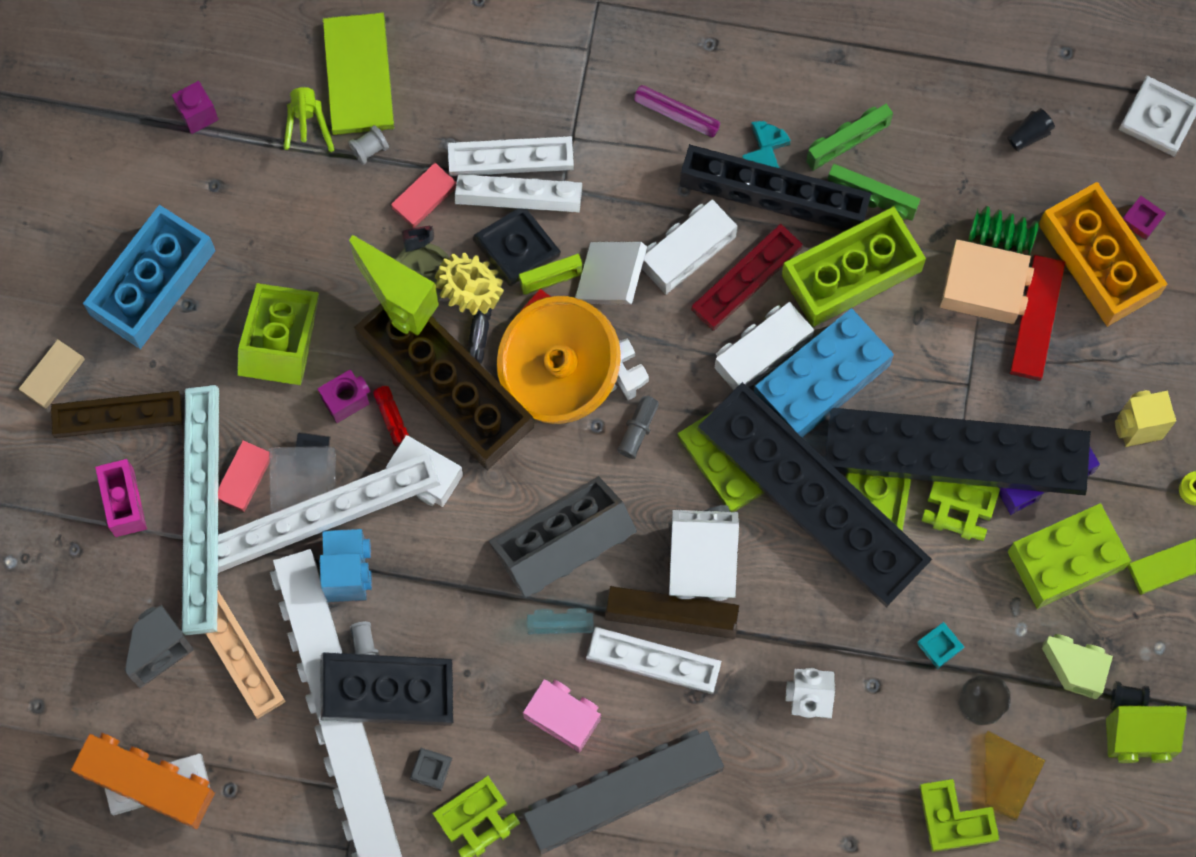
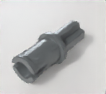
(638, 427)

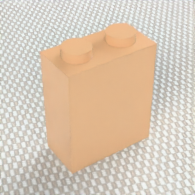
(986, 282)

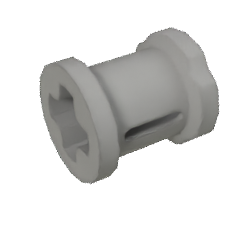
(368, 144)

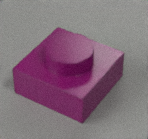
(1143, 217)

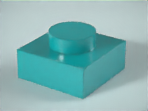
(940, 645)

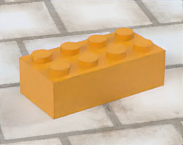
(1102, 254)

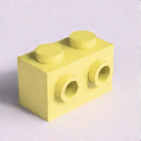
(1145, 418)

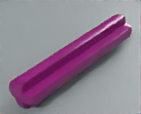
(677, 111)

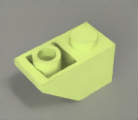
(1078, 667)

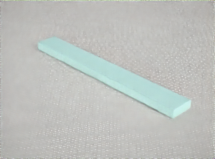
(200, 510)

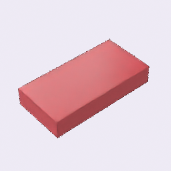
(424, 195)
(243, 476)

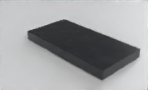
(386, 689)

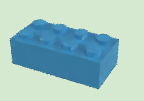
(149, 276)
(825, 373)

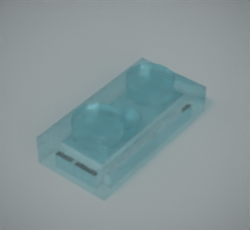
(546, 622)

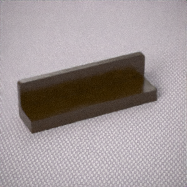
(671, 612)

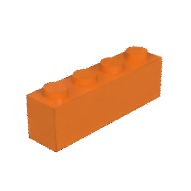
(144, 781)

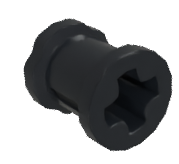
(1129, 696)

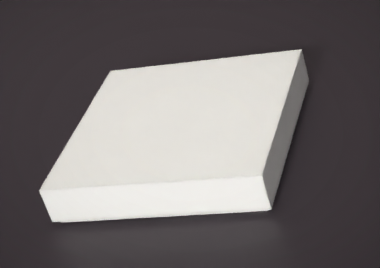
(1160, 116)
(611, 272)

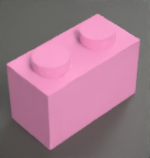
(562, 714)

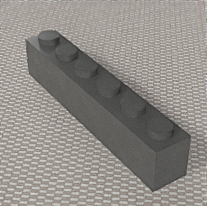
(624, 791)

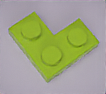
(950, 827)

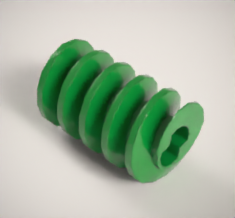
(1003, 231)

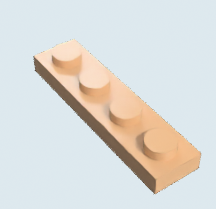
(243, 662)

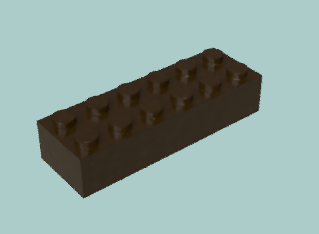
(449, 385)

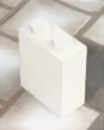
(703, 554)

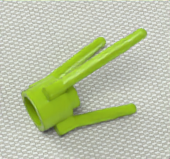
(302, 107)

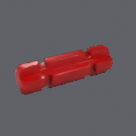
(390, 414)

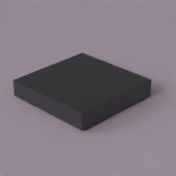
(516, 245)

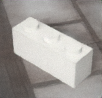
(688, 246)
(763, 346)

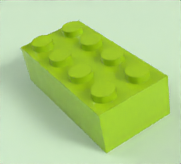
(853, 267)

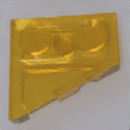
(1008, 775)

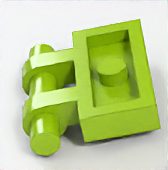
(970, 499)
(470, 810)

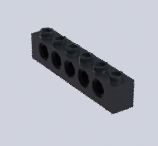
(773, 189)

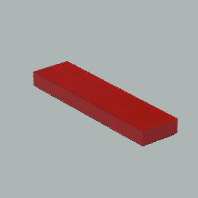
(1038, 319)

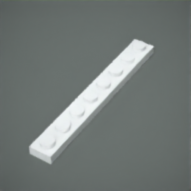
(326, 511)

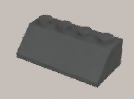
(563, 536)

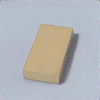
(51, 374)

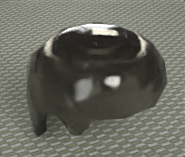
(984, 699)

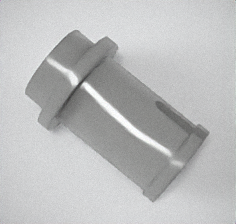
(363, 638)

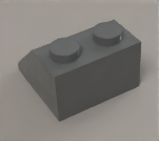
(154, 646)

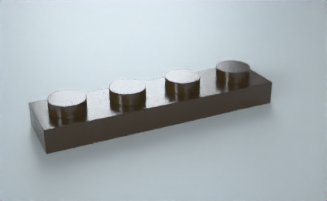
(116, 414)

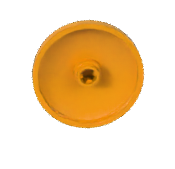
(559, 359)

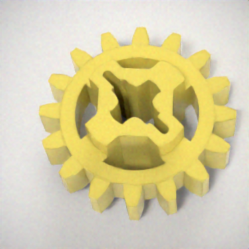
(468, 283)

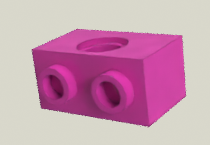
(121, 498)

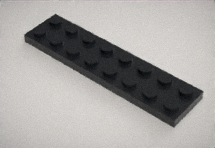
(959, 451)
(814, 494)

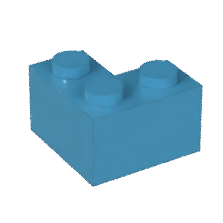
(344, 567)

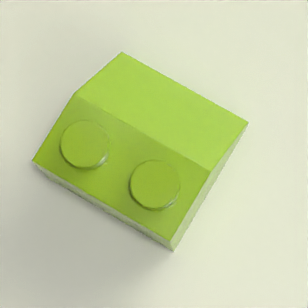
(1145, 733)

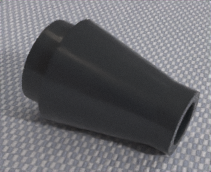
(1032, 129)

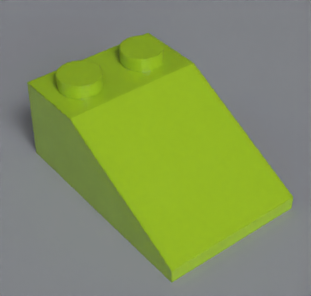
(400, 290)
(277, 334)

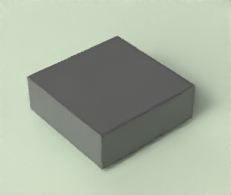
(431, 769)

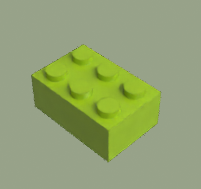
(1068, 556)

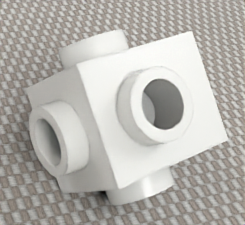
(811, 693)

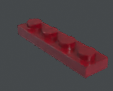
(746, 277)

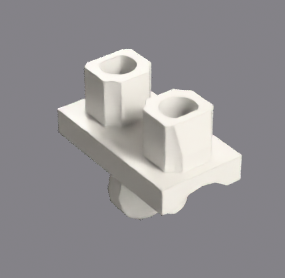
(630, 379)

